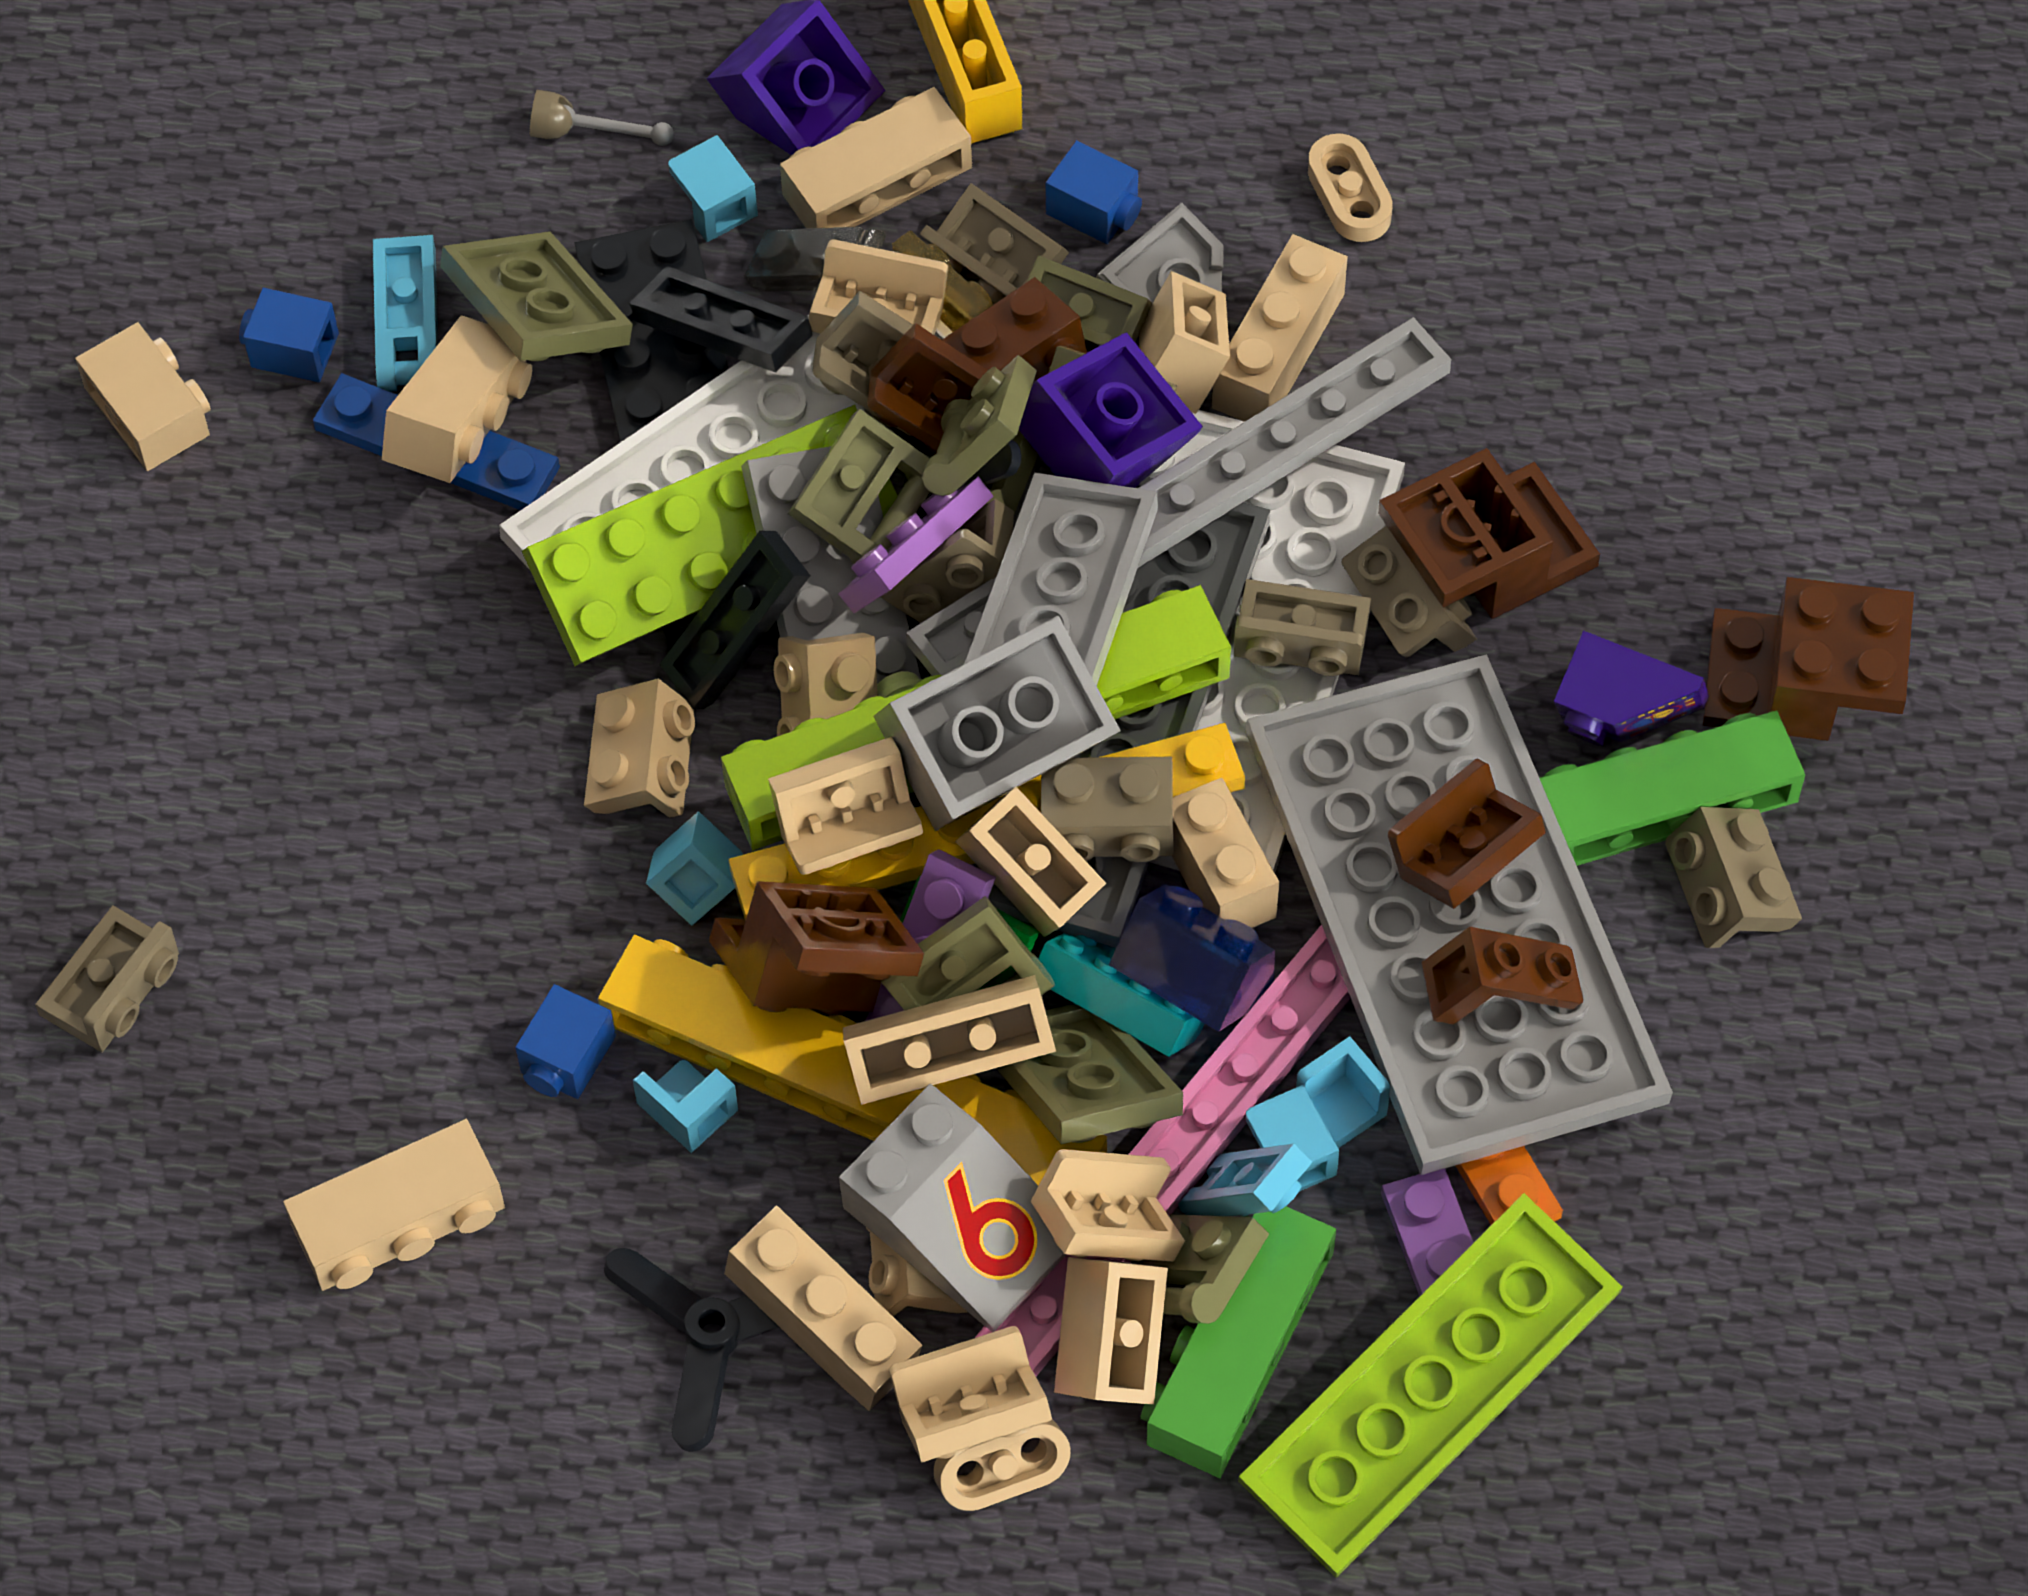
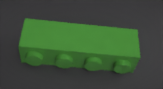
(1650, 791)
(1231, 1360)

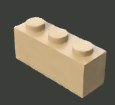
(877, 163)
(1280, 328)
(454, 401)
(948, 1039)
(395, 1206)
(820, 1307)

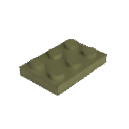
(536, 296)
(1093, 1081)

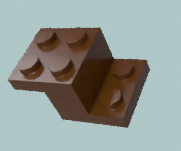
(1488, 533)
(1818, 654)
(815, 947)

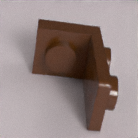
(1499, 964)

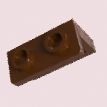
(1022, 324)
(918, 382)
(1462, 836)

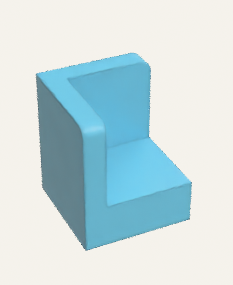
(717, 186)
(693, 868)
(1346, 1090)
(687, 1102)
(1295, 1120)

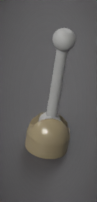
(554, 117)

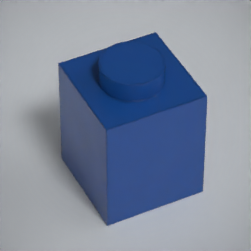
(1093, 193)
(289, 334)
(564, 1043)

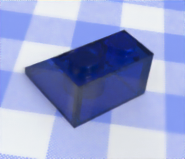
(1194, 957)

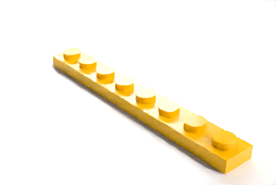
(1196, 760)

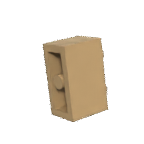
(1187, 337)
(144, 395)
(1222, 856)
(1030, 862)
(1110, 1330)

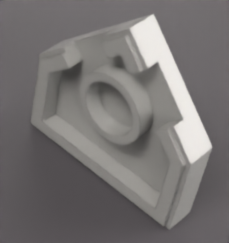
(1173, 244)

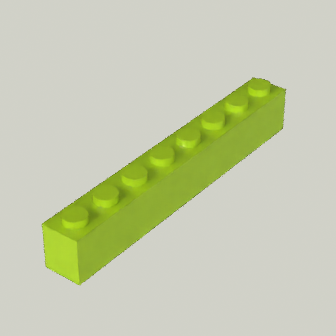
(1154, 657)

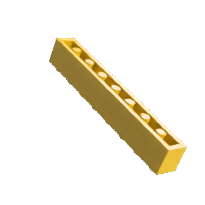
(792, 1053)

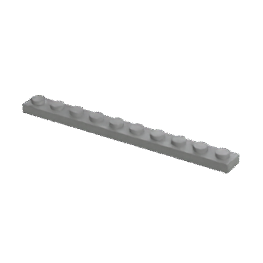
(1239, 463)

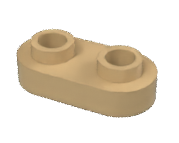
(1351, 191)
(1003, 1469)

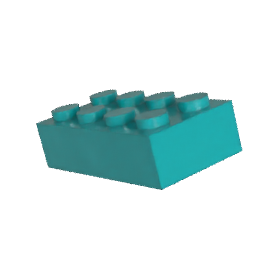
(1085, 978)

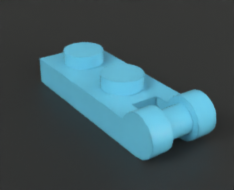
(403, 306)
(1248, 1182)

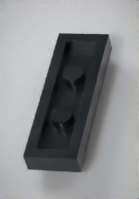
(721, 319)
(734, 619)

